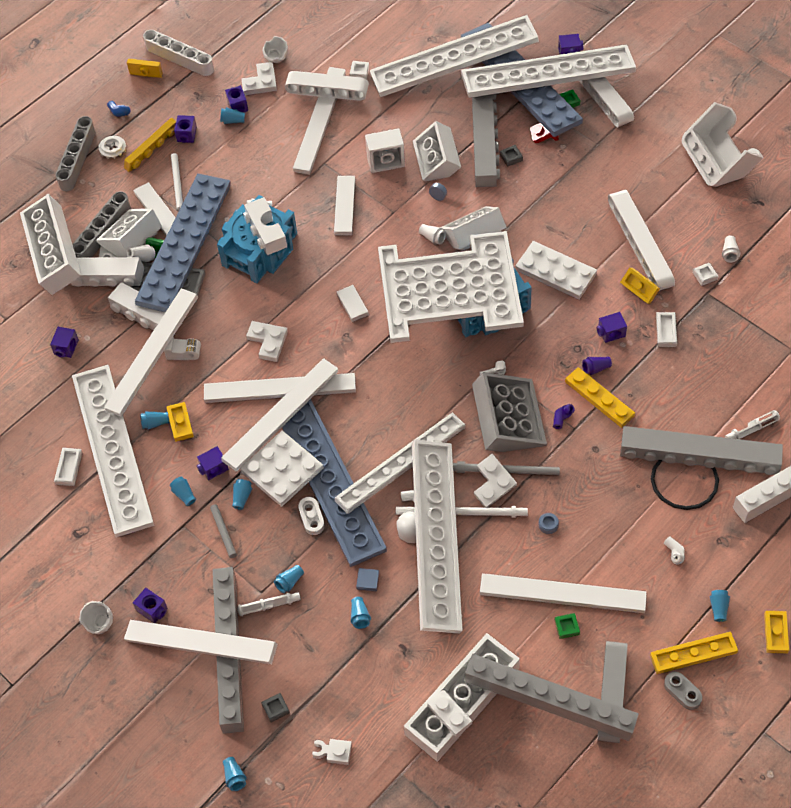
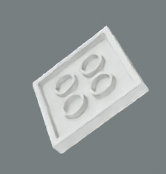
(281, 468)

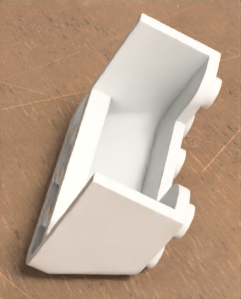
(714, 149)

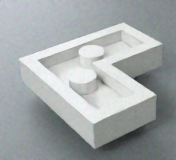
(263, 82)
(270, 336)
(498, 481)

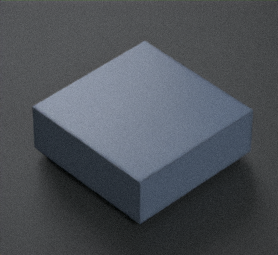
(367, 579)

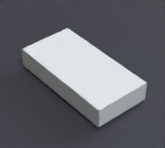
(352, 303)
(666, 329)
(68, 466)

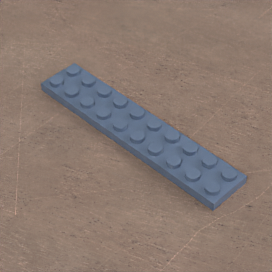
(541, 102)
(183, 242)
(355, 530)

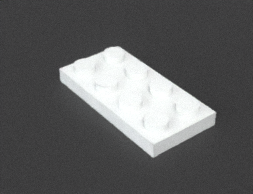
(556, 270)

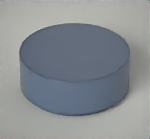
(438, 191)
(548, 523)

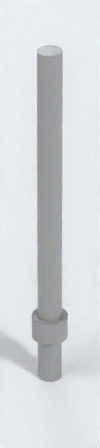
(461, 467)

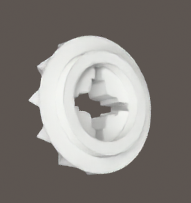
(110, 142)

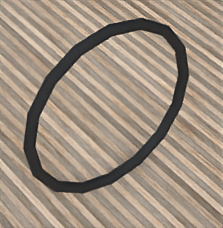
(682, 506)

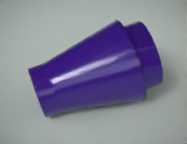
(593, 365)

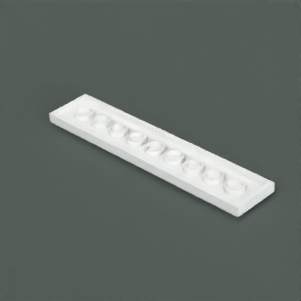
(454, 55)
(548, 71)
(112, 453)
(436, 537)

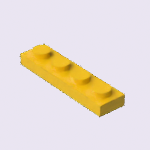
(147, 147)
(600, 397)
(693, 652)

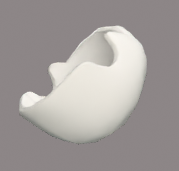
(275, 50)
(406, 527)
(96, 617)

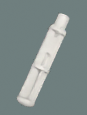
(753, 426)
(267, 603)

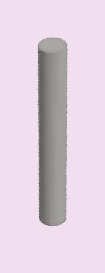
(223, 531)

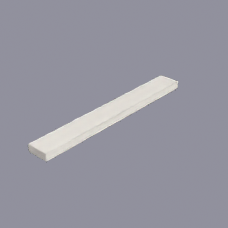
(316, 130)
(151, 352)
(272, 388)
(279, 415)
(395, 465)
(563, 593)
(201, 641)

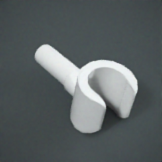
(500, 368)

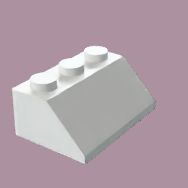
(436, 152)
(479, 222)
(130, 231)

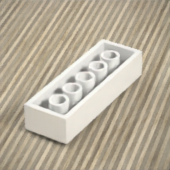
(50, 244)
(426, 728)

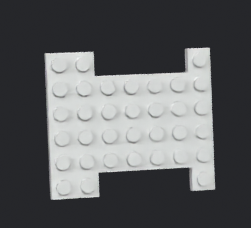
(452, 286)

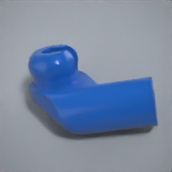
(118, 110)

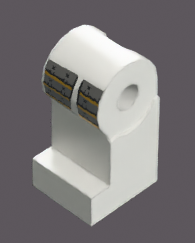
(182, 349)

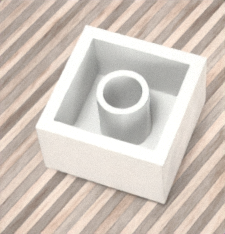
(385, 150)

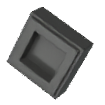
(511, 155)
(275, 707)

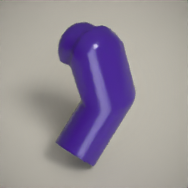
(561, 414)

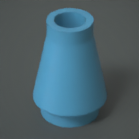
(231, 116)
(153, 419)
(182, 490)
(241, 492)
(287, 579)
(720, 603)
(359, 614)
(234, 776)

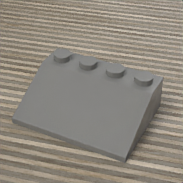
(508, 413)

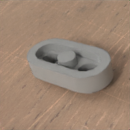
(682, 690)

